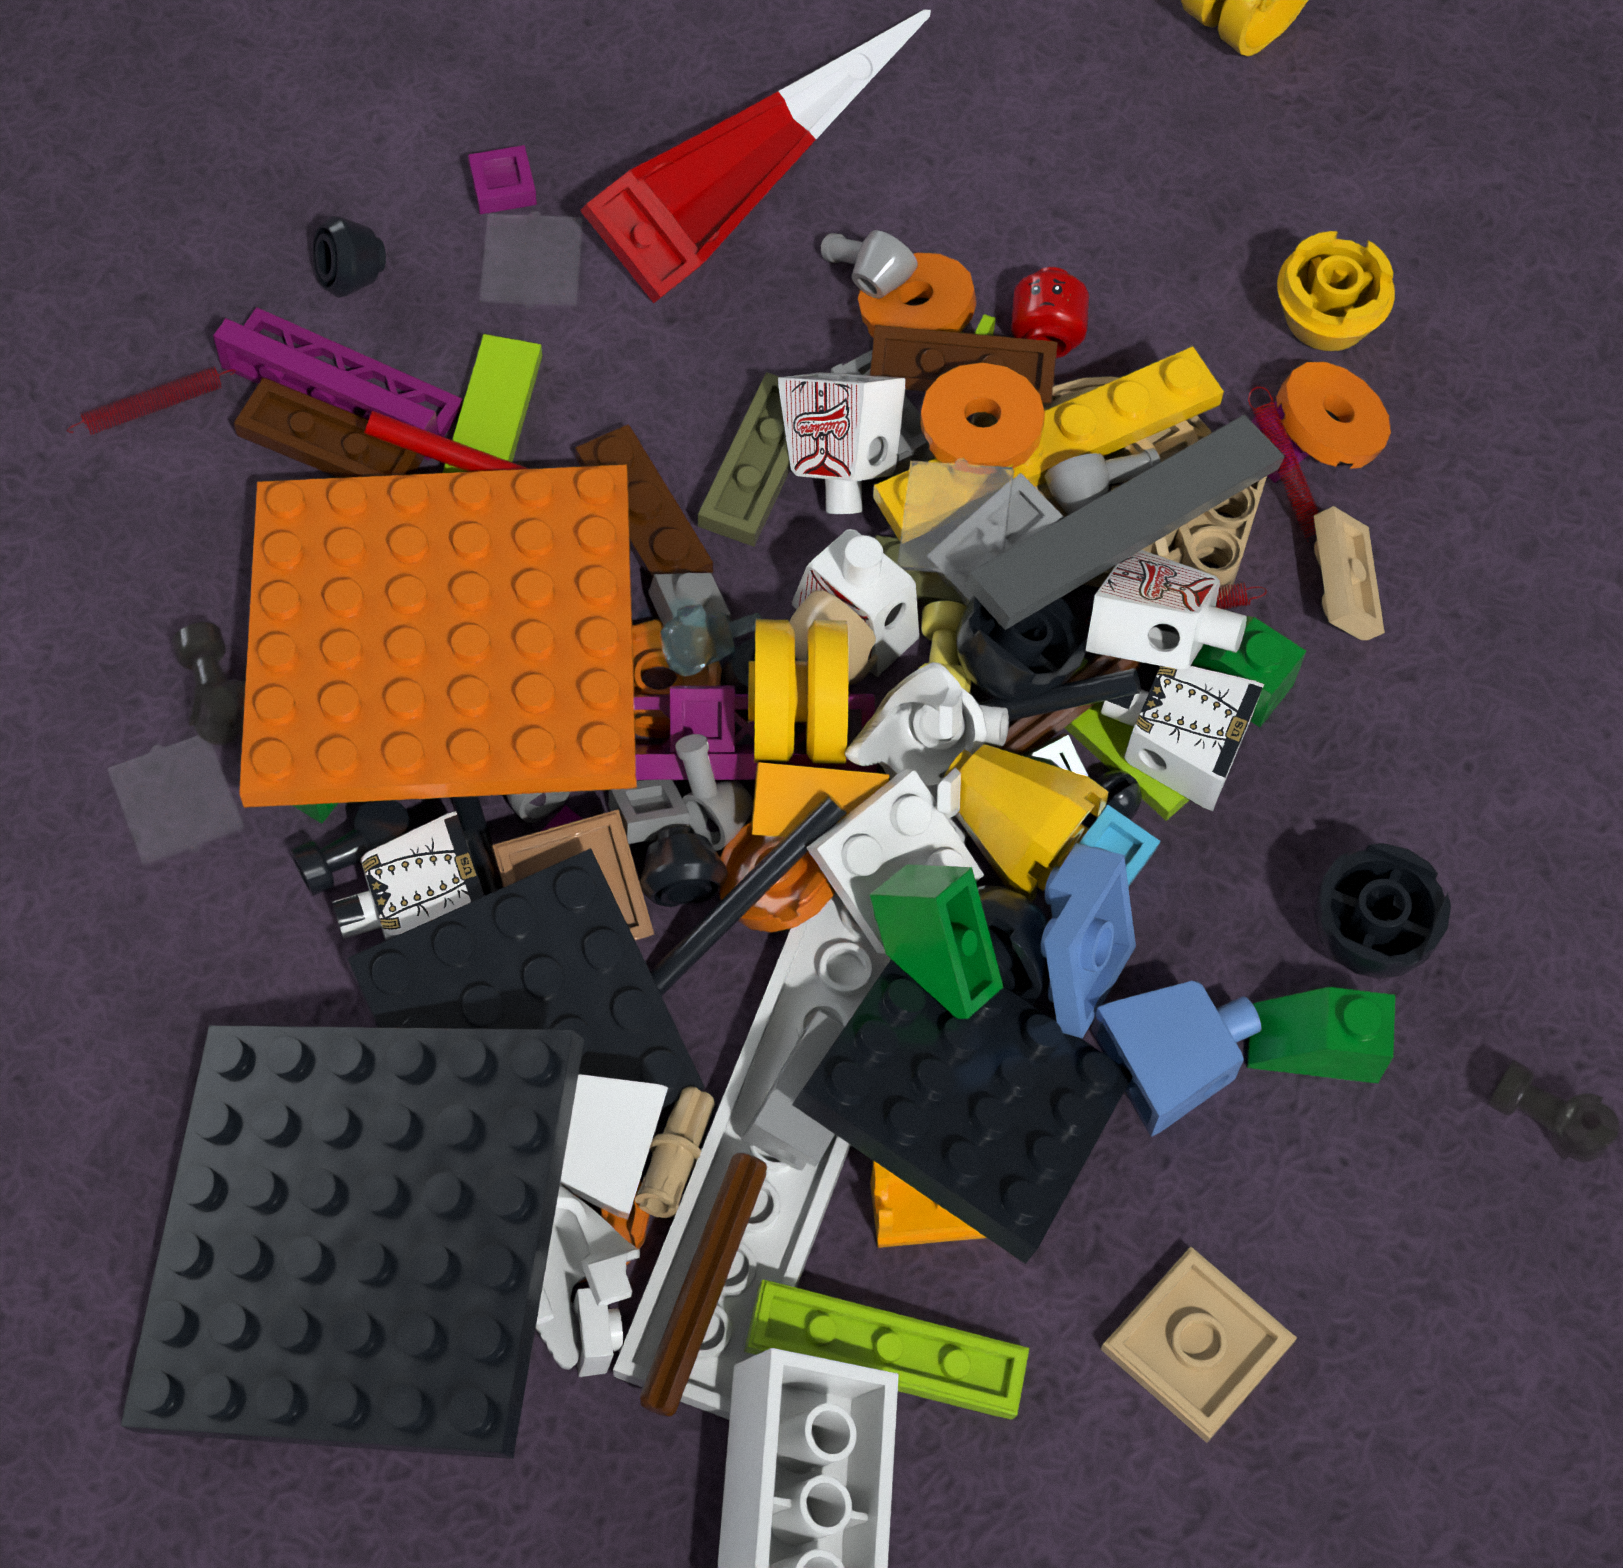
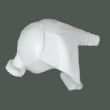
(925, 728)
(579, 1249)

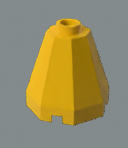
(1023, 813)

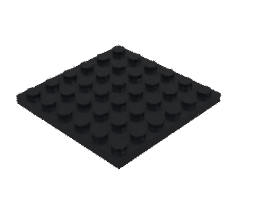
(358, 1238)

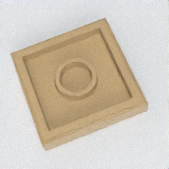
(1198, 1344)

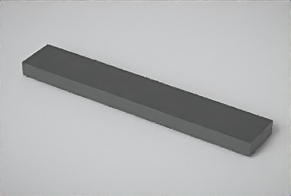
(1123, 522)

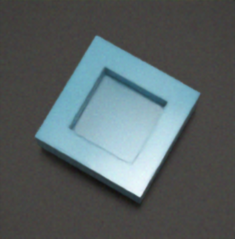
(1122, 836)

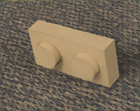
(1348, 574)

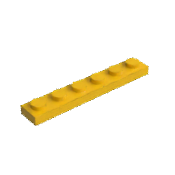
(1099, 421)

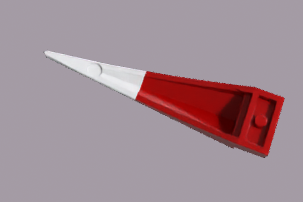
(690, 198)

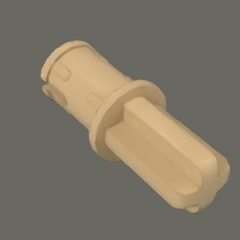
(675, 1154)

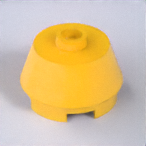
(1335, 291)

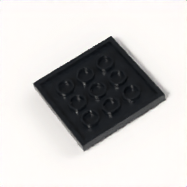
(535, 959)
(968, 1110)

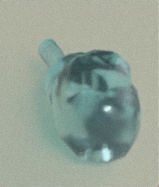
(700, 639)

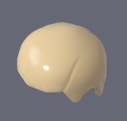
(861, 638)

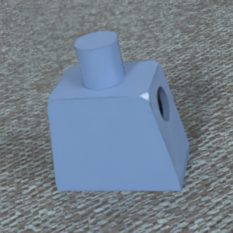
(1174, 1047)

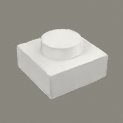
(597, 1332)

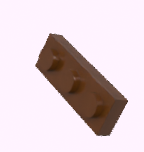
(927, 354)
(319, 434)
(658, 528)

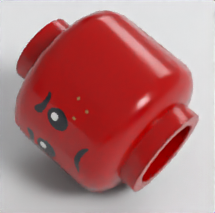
(1051, 308)

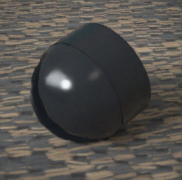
(1129, 798)

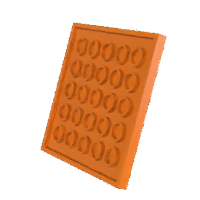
(439, 637)

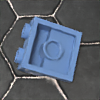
(1087, 934)

